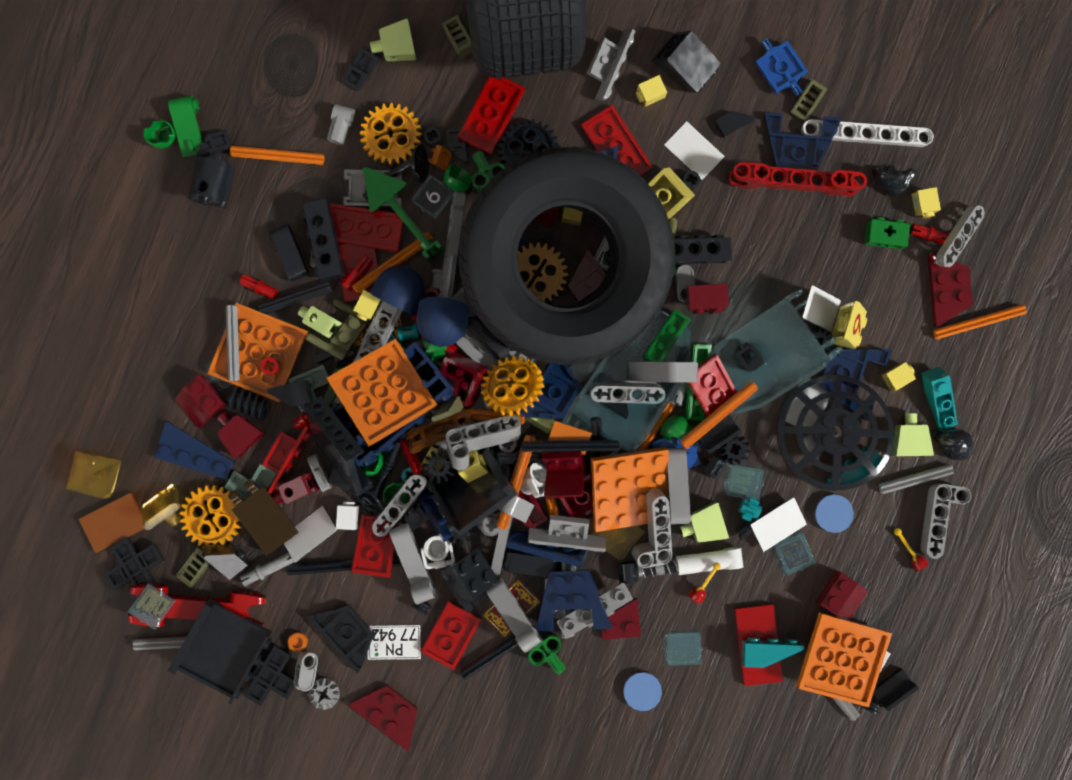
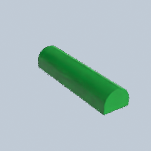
(698, 353)

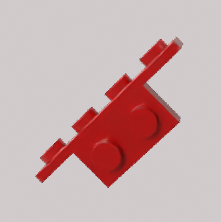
(282, 454)

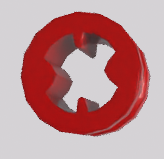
(268, 371)

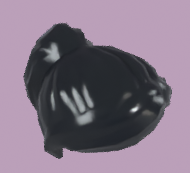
(892, 180)
(955, 443)

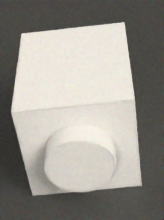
(347, 516)

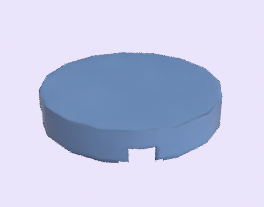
(834, 513)
(642, 691)

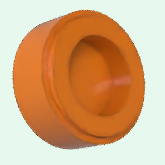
(297, 641)

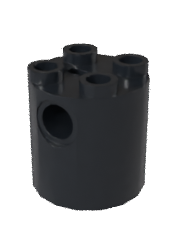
(212, 180)

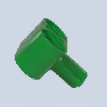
(485, 170)
(548, 654)

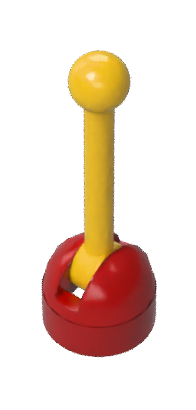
(918, 562)
(698, 593)

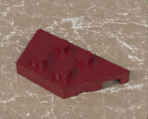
(949, 289)
(388, 713)

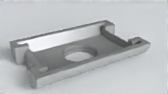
(358, 187)

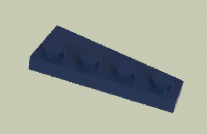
(185, 450)
(519, 541)

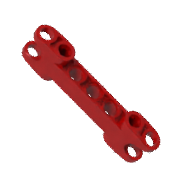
(831, 183)
(190, 606)

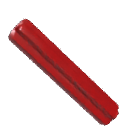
(412, 459)

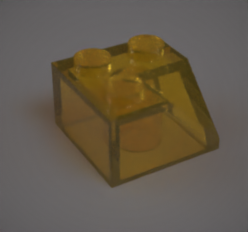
(93, 474)

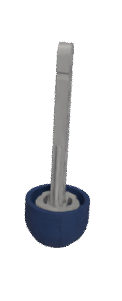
(400, 291)
(441, 318)

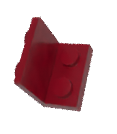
(564, 474)

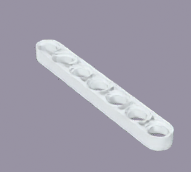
(876, 130)

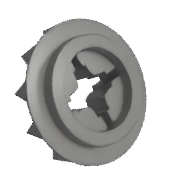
(332, 691)

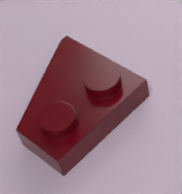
(624, 622)

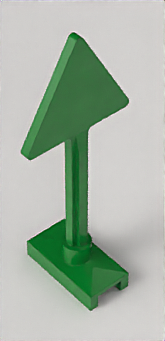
(382, 189)

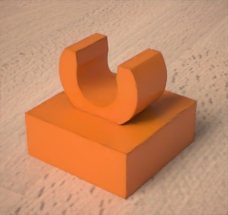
(441, 157)

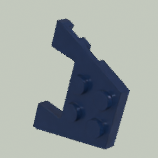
(799, 150)
(852, 364)
(571, 591)

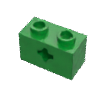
(877, 237)

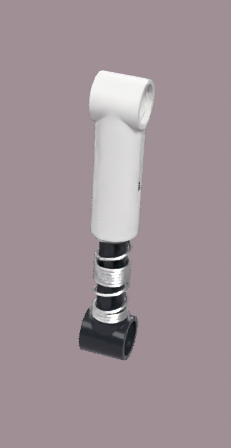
(686, 564)

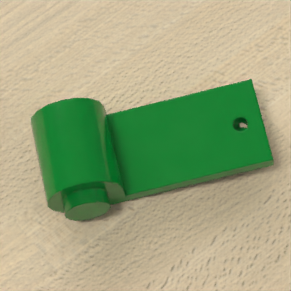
(185, 124)

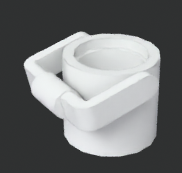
(534, 480)
(436, 551)

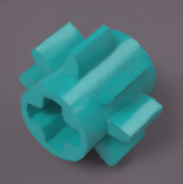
(750, 509)

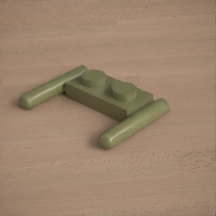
(346, 335)

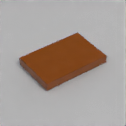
(113, 522)

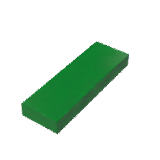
(667, 337)

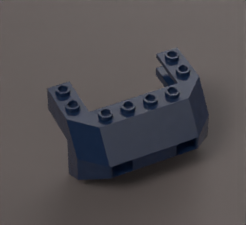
(431, 378)

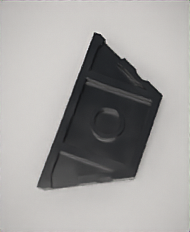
(346, 633)

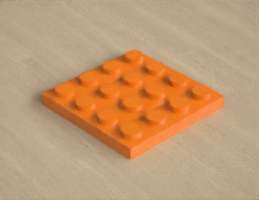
(258, 339)
(381, 392)
(622, 486)
(843, 659)

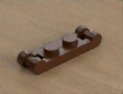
(436, 431)

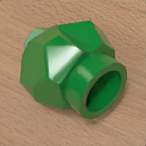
(434, 352)

